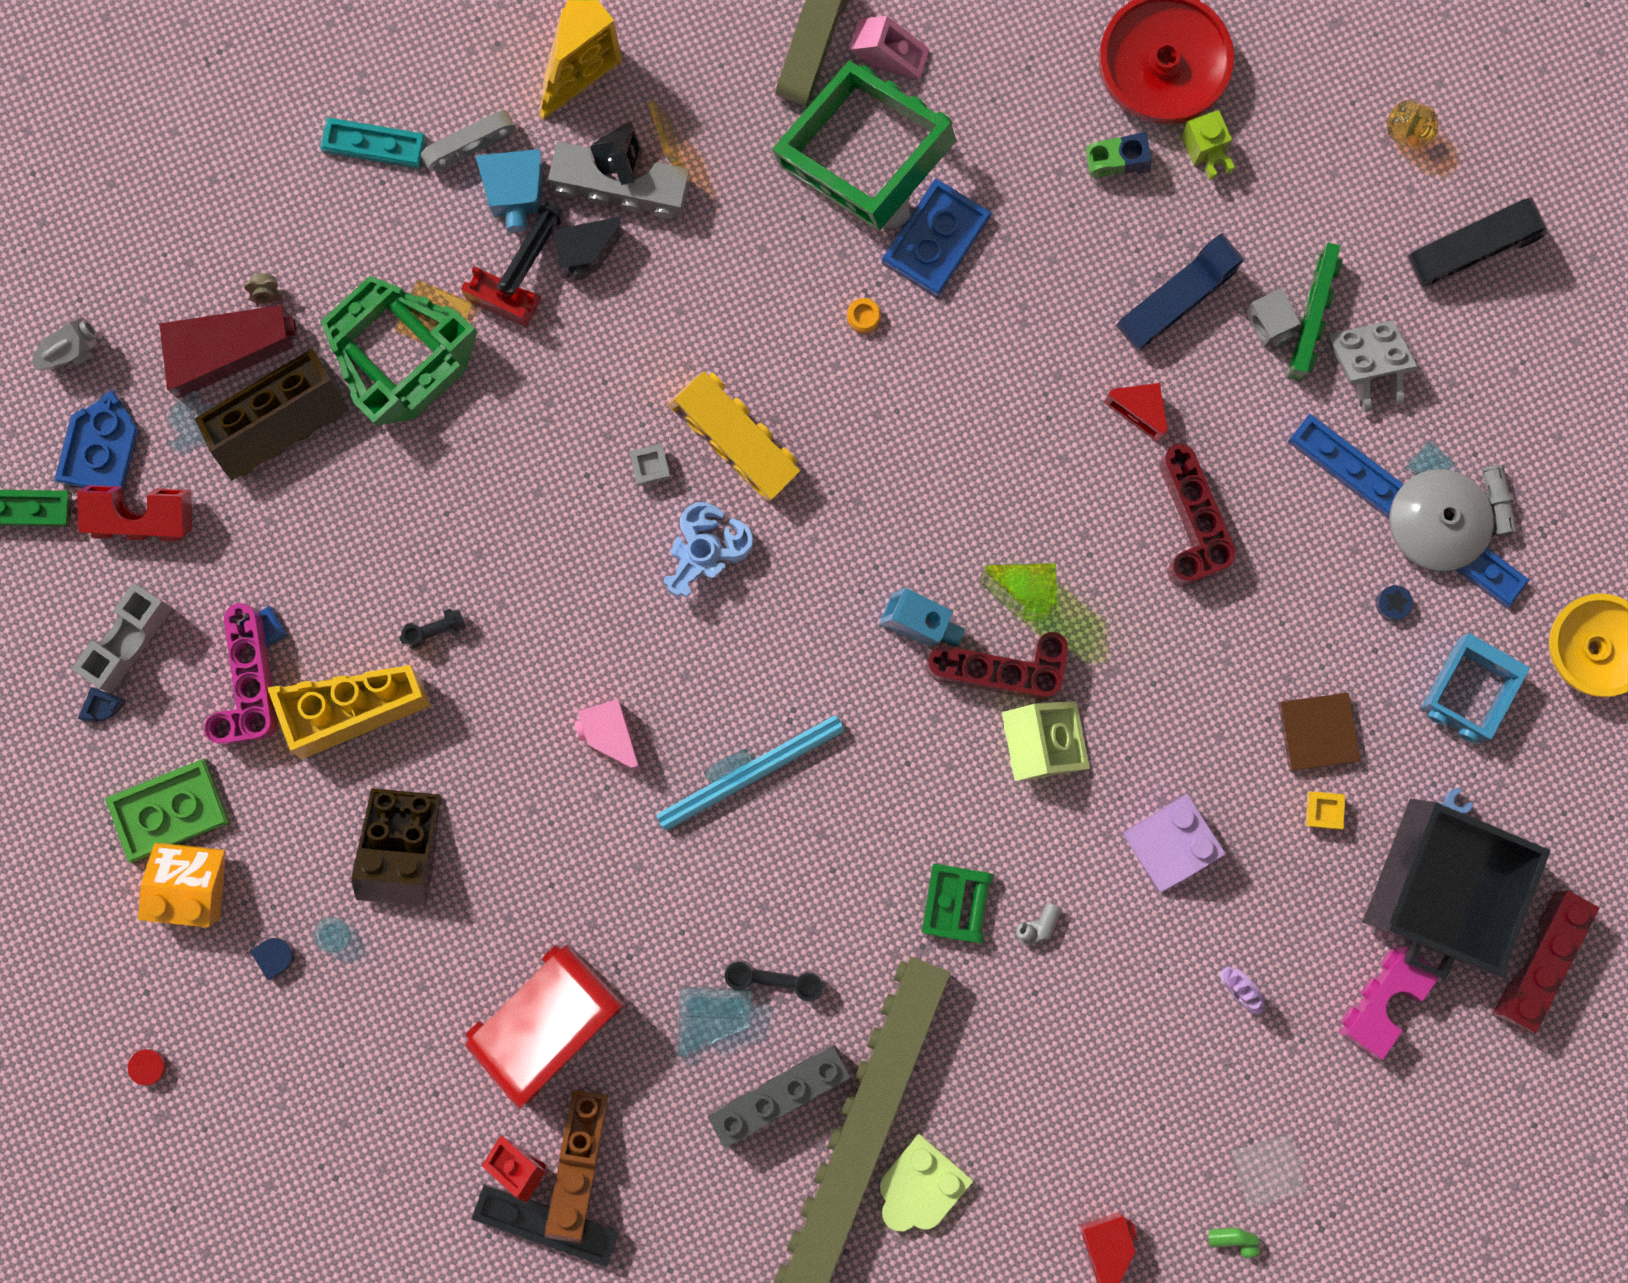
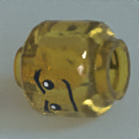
(1412, 124)

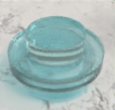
(331, 934)

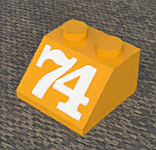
(182, 885)

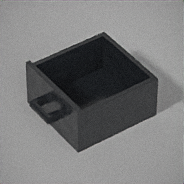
(1455, 888)

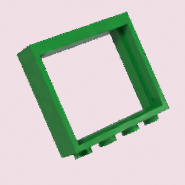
(907, 178)

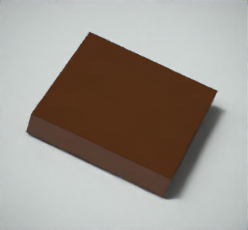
(1319, 731)

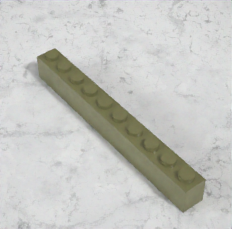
(866, 1123)

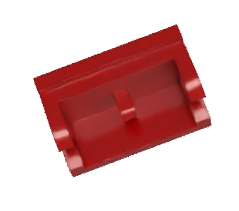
(484, 293)

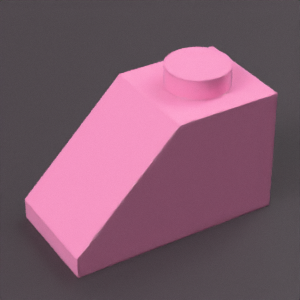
(889, 47)
(608, 732)

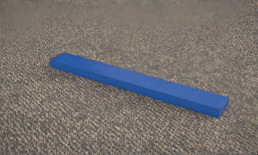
(1379, 489)

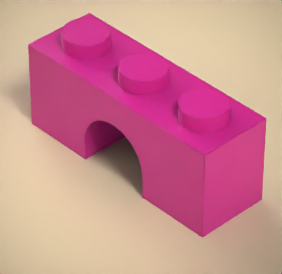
(1368, 1023)

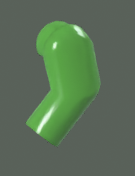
(1235, 1237)

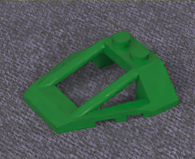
(449, 341)

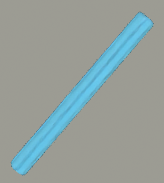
(750, 773)

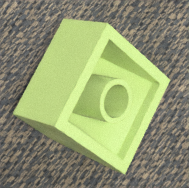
(1045, 740)

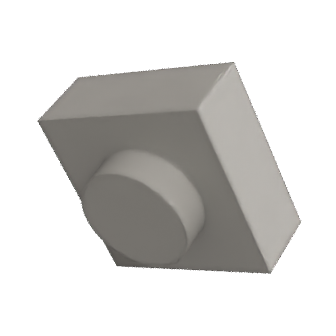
(649, 465)

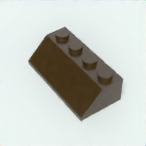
(271, 415)

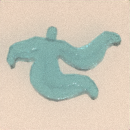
(180, 421)

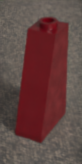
(222, 344)

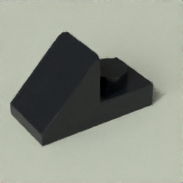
(618, 153)

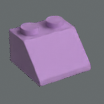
(1173, 843)

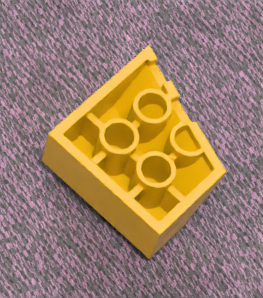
(580, 53)

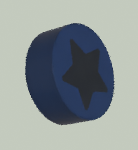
(1394, 603)

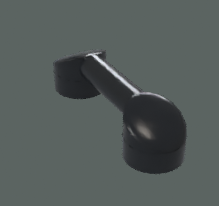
(740, 975)

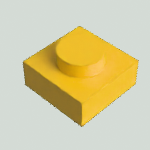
(1325, 810)

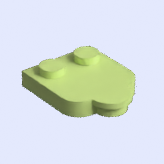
(920, 1187)

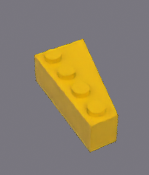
(735, 435)

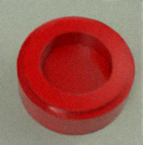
(147, 1067)

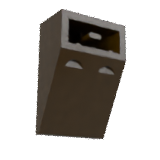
(396, 847)

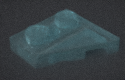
(710, 1015)

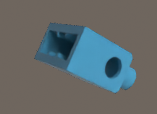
(513, 185)
(907, 616)

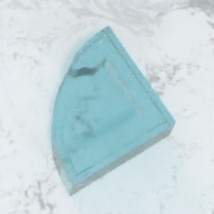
(1429, 459)
(727, 765)

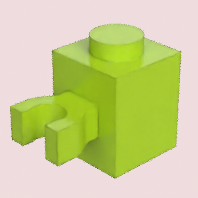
(1207, 141)

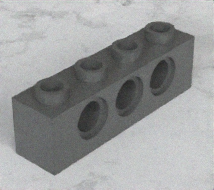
(778, 1096)

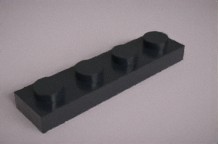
(529, 1220)

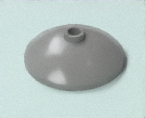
(1423, 531)

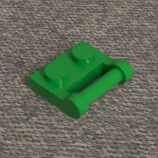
(946, 899)

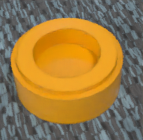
(863, 315)

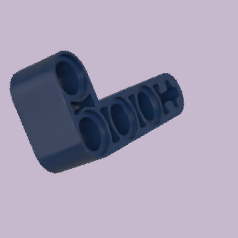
(1181, 293)

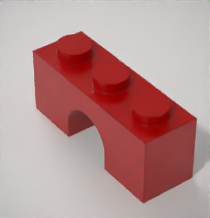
(105, 513)

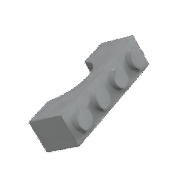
(658, 191)

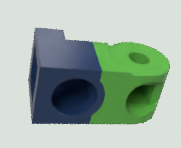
(1119, 155)

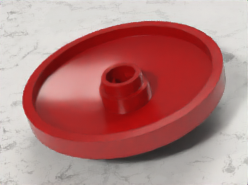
(1166, 59)

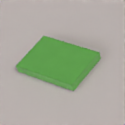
(167, 810)

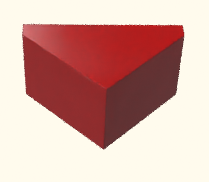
(1140, 406)

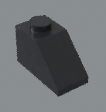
(586, 246)

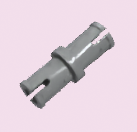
(1500, 500)

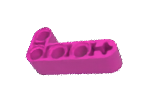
(242, 674)

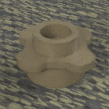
(263, 288)

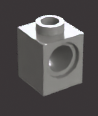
(1273, 318)

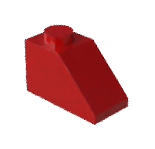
(1109, 1246)

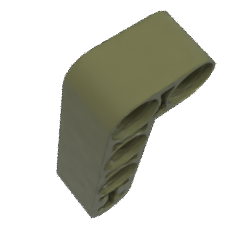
(808, 50)

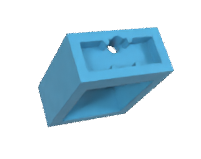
(1491, 659)

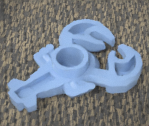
(705, 550)

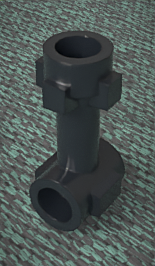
(416, 636)

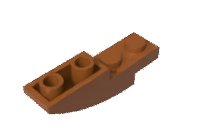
(577, 1166)

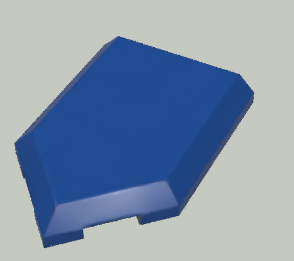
(98, 445)

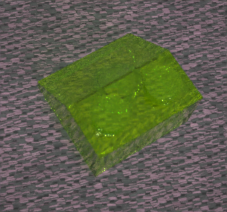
(1023, 588)

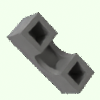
(137, 621)

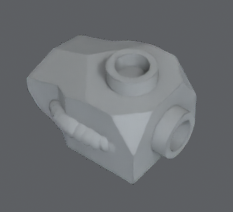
(66, 345)

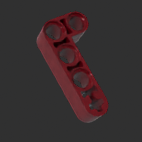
(1189, 511)
(995, 665)

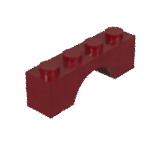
(1535, 987)

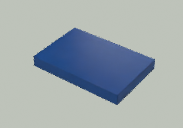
(936, 237)

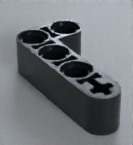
(1510, 227)

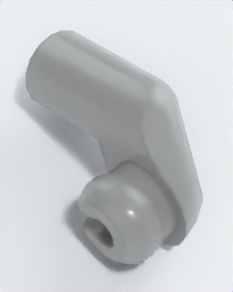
(1040, 929)

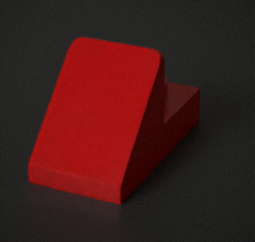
(514, 1168)

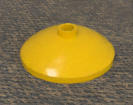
(1599, 621)

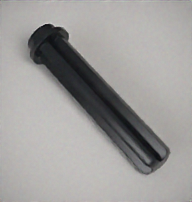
(549, 217)

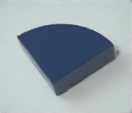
(100, 706)

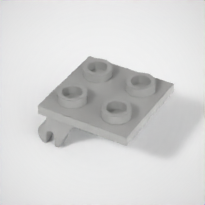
(1370, 354)

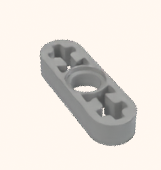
(468, 141)

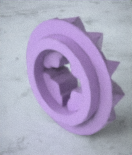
(1243, 990)

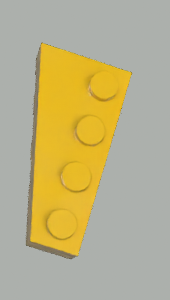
(345, 707)

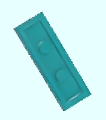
(373, 143)

